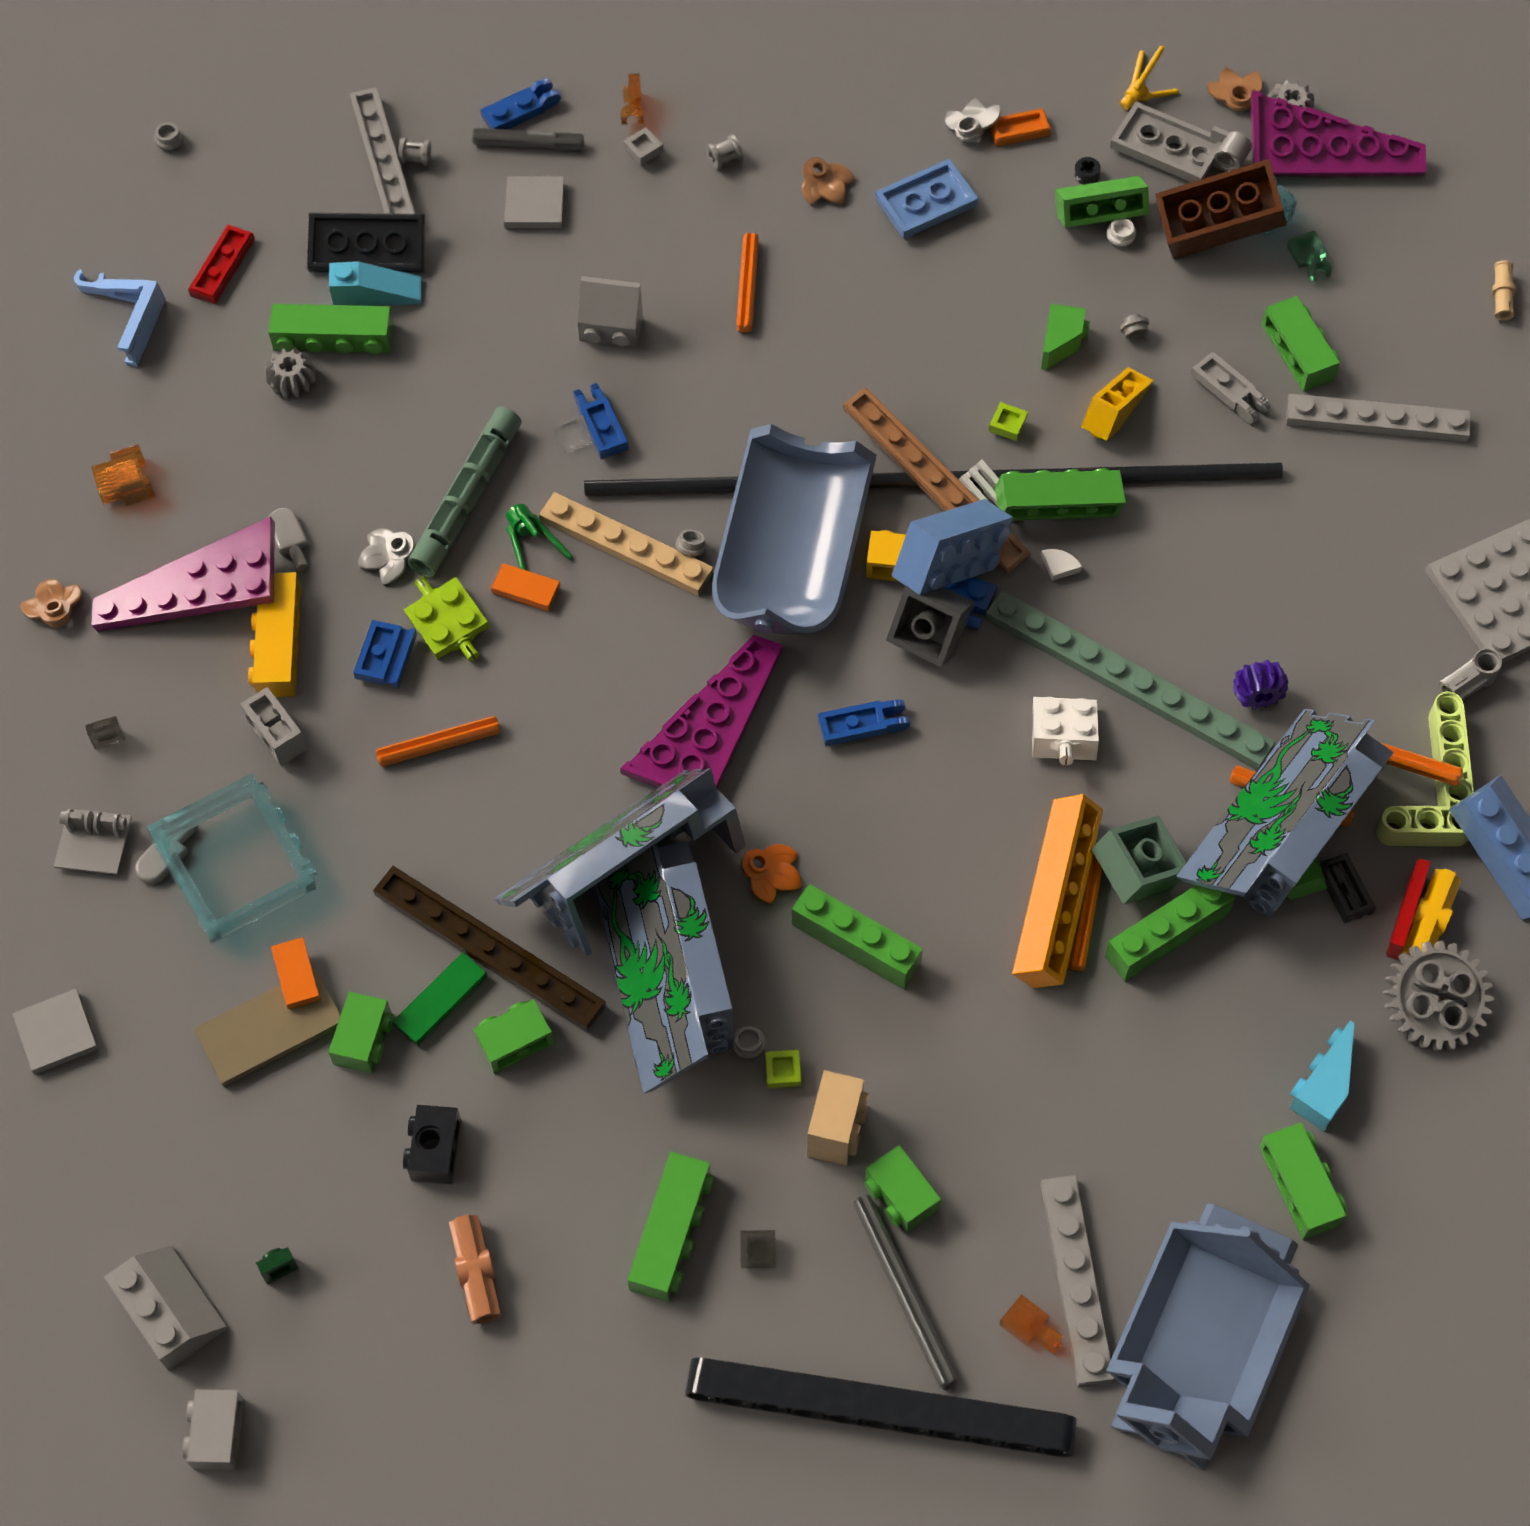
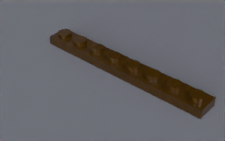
(490, 948)

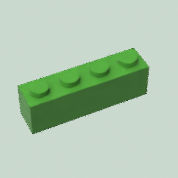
(331, 328)
(1061, 494)
(1167, 929)
(856, 936)
(669, 1227)

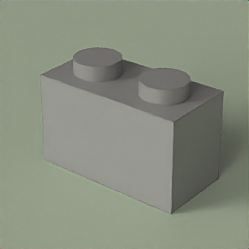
(214, 1430)

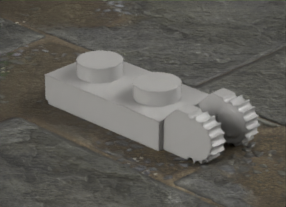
(1230, 387)

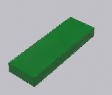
(439, 999)

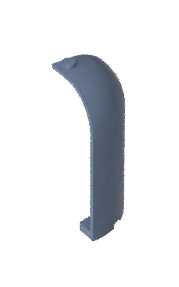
(791, 531)

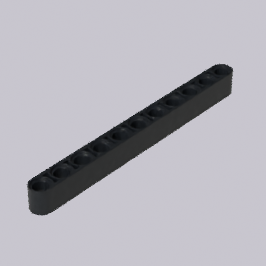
(881, 1407)

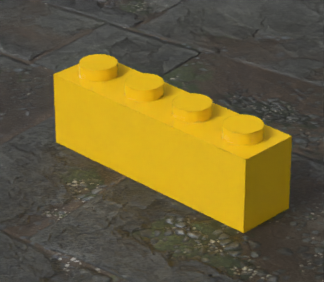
(277, 639)

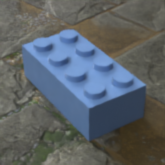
(952, 546)

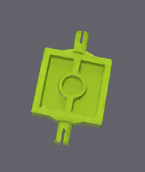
(446, 618)

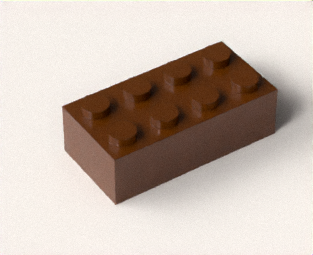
(1221, 209)

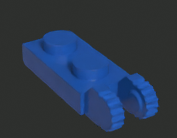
(521, 105)
(601, 423)
(862, 721)

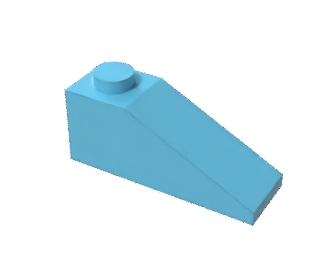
(372, 285)

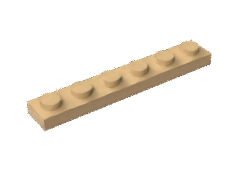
(626, 544)

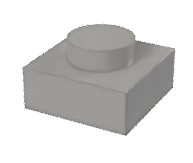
(643, 146)

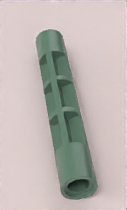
(464, 492)

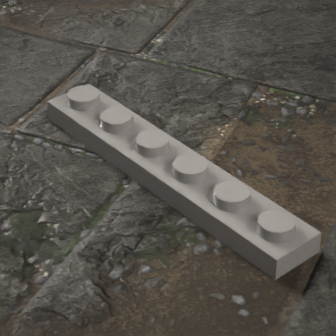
(381, 152)
(1378, 417)
(1076, 1280)

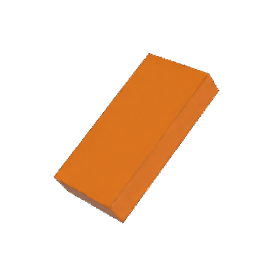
(1020, 127)
(525, 587)
(295, 973)

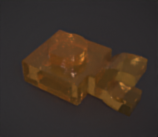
(632, 95)
(1028, 1322)

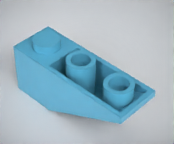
(1328, 1085)

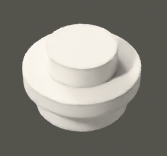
(1121, 232)

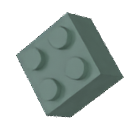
(1139, 859)

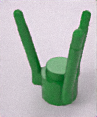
(525, 523)

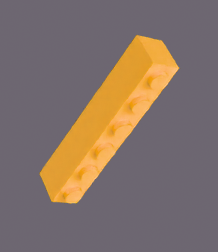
(1057, 892)

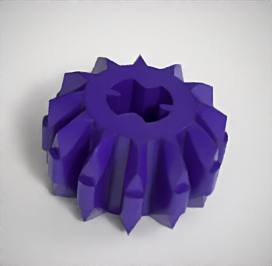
(1260, 684)

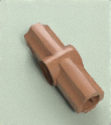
(475, 1269)

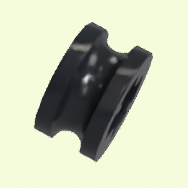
(1087, 163)

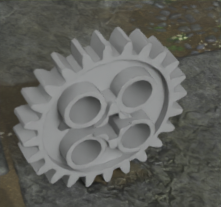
(1431, 1024)

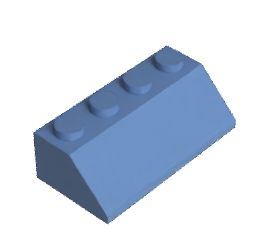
(1501, 837)

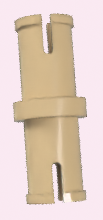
(1504, 290)

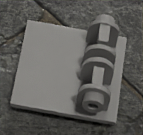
(92, 841)

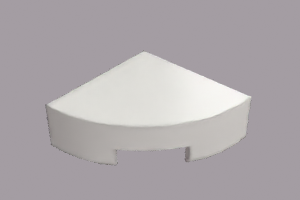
(1060, 563)

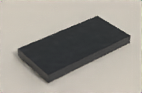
(368, 238)

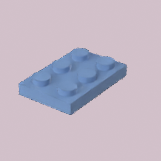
(926, 198)

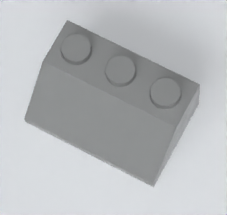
(165, 1304)

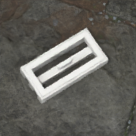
(989, 477)

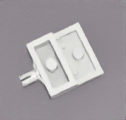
(1065, 729)

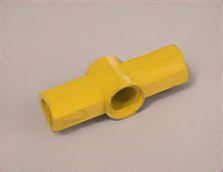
(1433, 910)

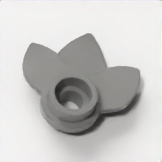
(972, 120)
(384, 555)

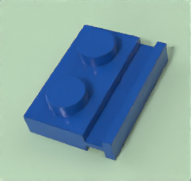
(385, 654)

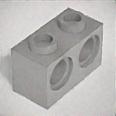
(274, 726)

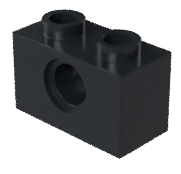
(438, 1163)

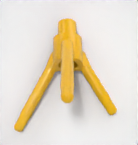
(1137, 89)

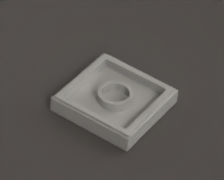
(534, 202)
(55, 1031)

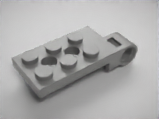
(1197, 150)

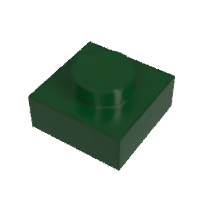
(276, 1264)

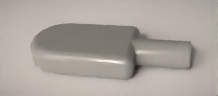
(290, 536)
(151, 867)

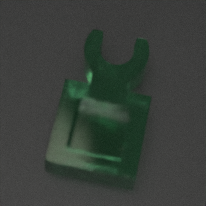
(1310, 252)

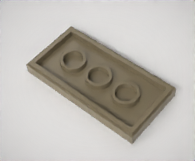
(264, 1031)

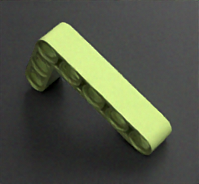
(1438, 817)

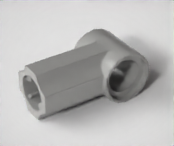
(1471, 677)

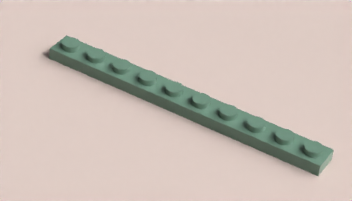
(1130, 680)

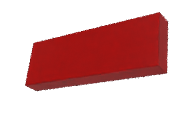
(221, 264)
(1407, 909)

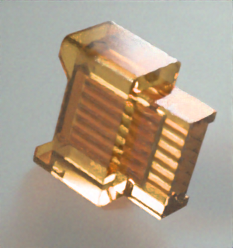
(123, 477)

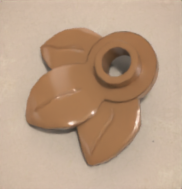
(1234, 89)
(827, 184)
(52, 603)

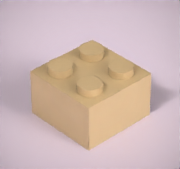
(835, 1118)

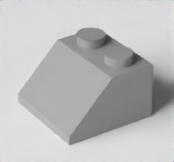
(609, 311)

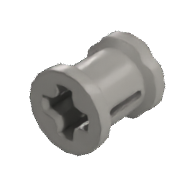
(724, 151)
(414, 152)

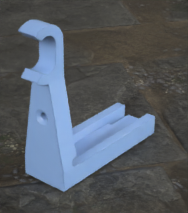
(148, 306)

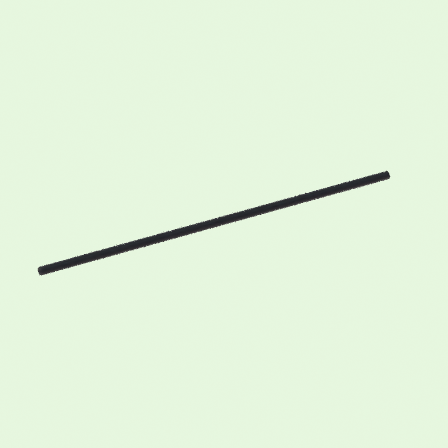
(901, 479)

